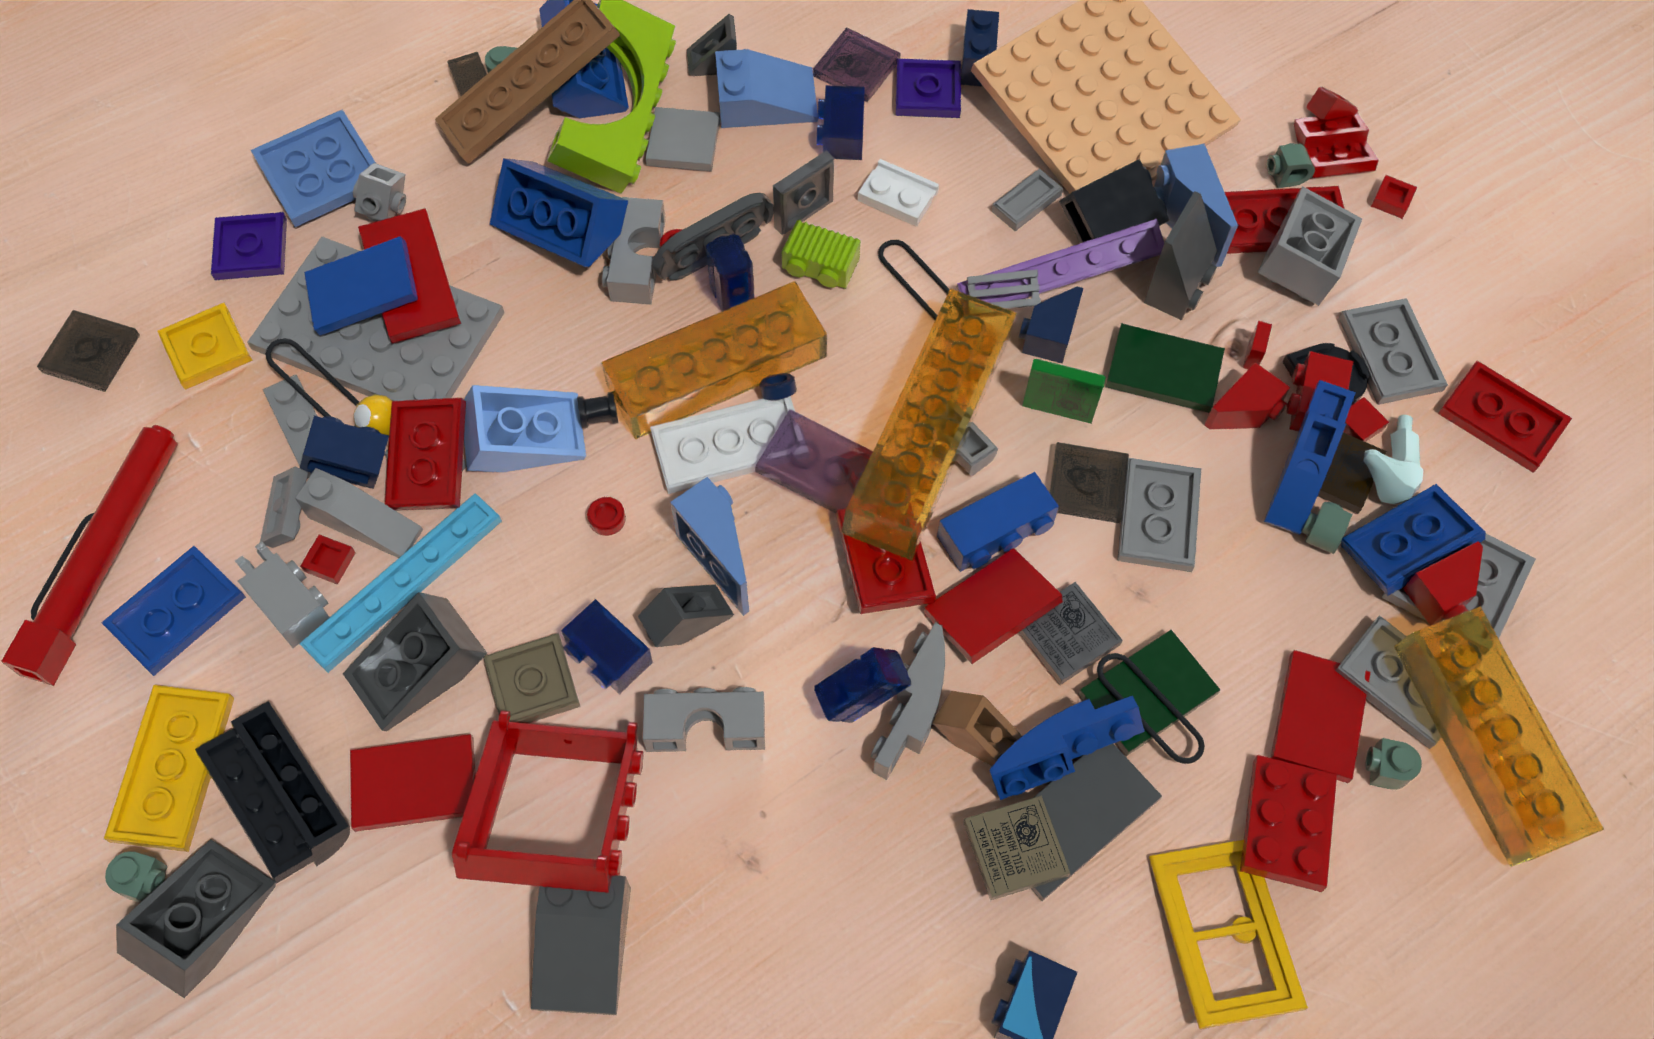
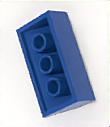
(596, 87)
(556, 211)

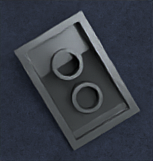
(1184, 262)
(414, 660)
(193, 918)
(580, 949)

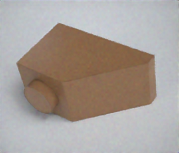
(975, 726)

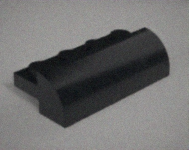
(274, 793)

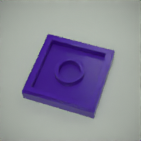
(928, 88)
(249, 246)

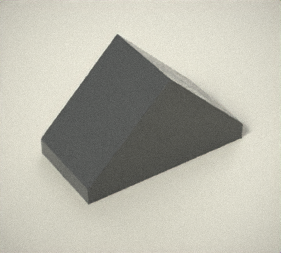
(702, 55)

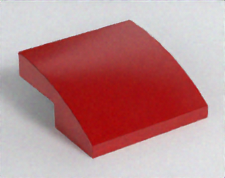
(1336, 145)

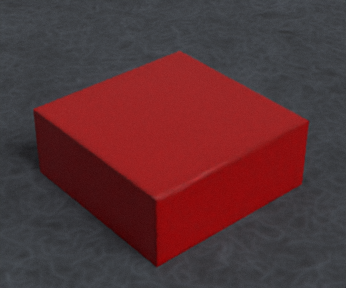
(1394, 196)
(1257, 344)
(1364, 420)
(328, 559)

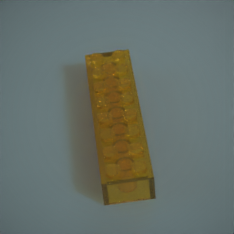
(928, 425)

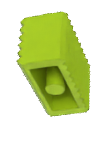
(820, 254)

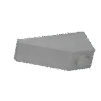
(356, 514)

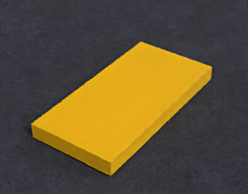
(164, 775)

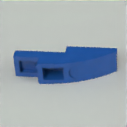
(1310, 457)
(1048, 748)

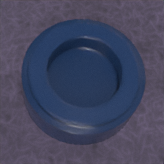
(778, 386)

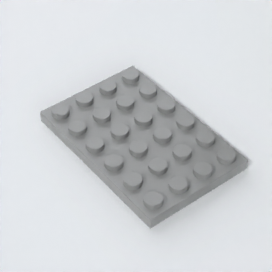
(362, 352)

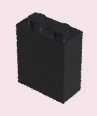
(1114, 203)

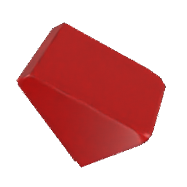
(1330, 105)

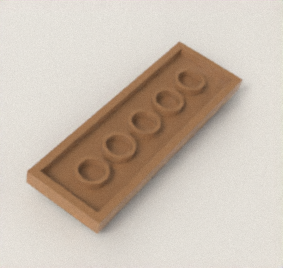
(526, 78)

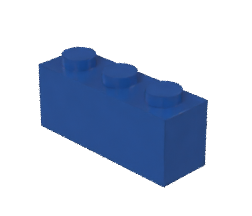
(997, 522)

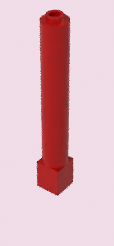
(46, 643)

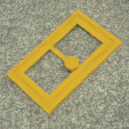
(1265, 923)

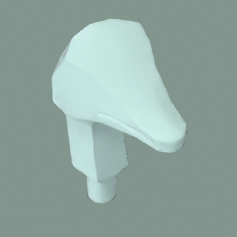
(1402, 474)

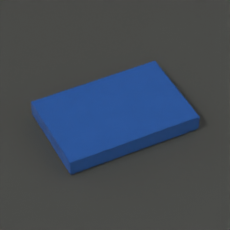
(360, 285)
(1411, 538)
(173, 610)

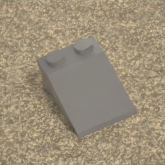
(1311, 246)

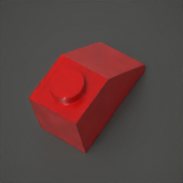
(1249, 401)
(1447, 585)

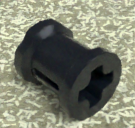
(597, 409)

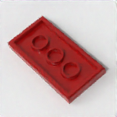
(1262, 213)
(435, 301)

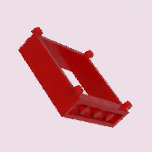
(507, 738)

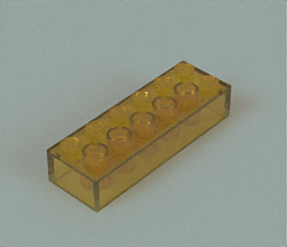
(715, 358)
(1497, 737)

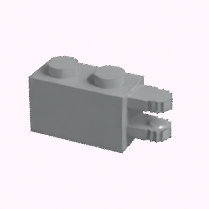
(282, 596)

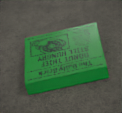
(1063, 390)

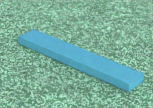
(400, 583)

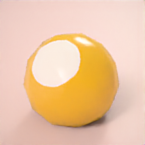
(374, 413)

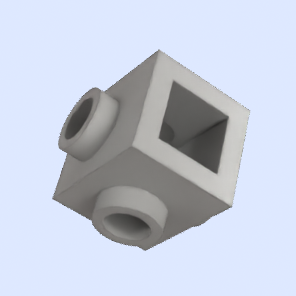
(379, 192)

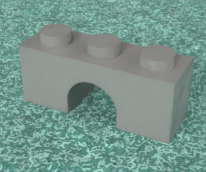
(631, 275)
(672, 714)

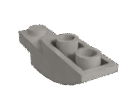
(914, 720)

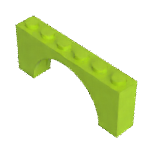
(611, 150)

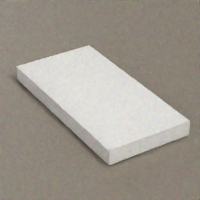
(717, 442)

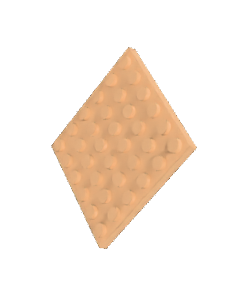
(1103, 91)

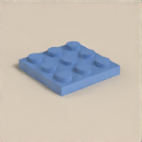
(314, 166)

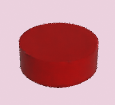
(606, 516)

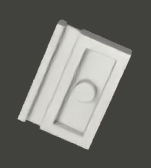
(898, 192)

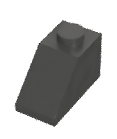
(684, 613)

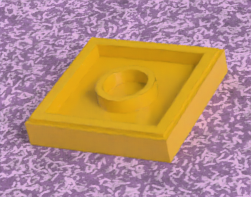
(204, 346)

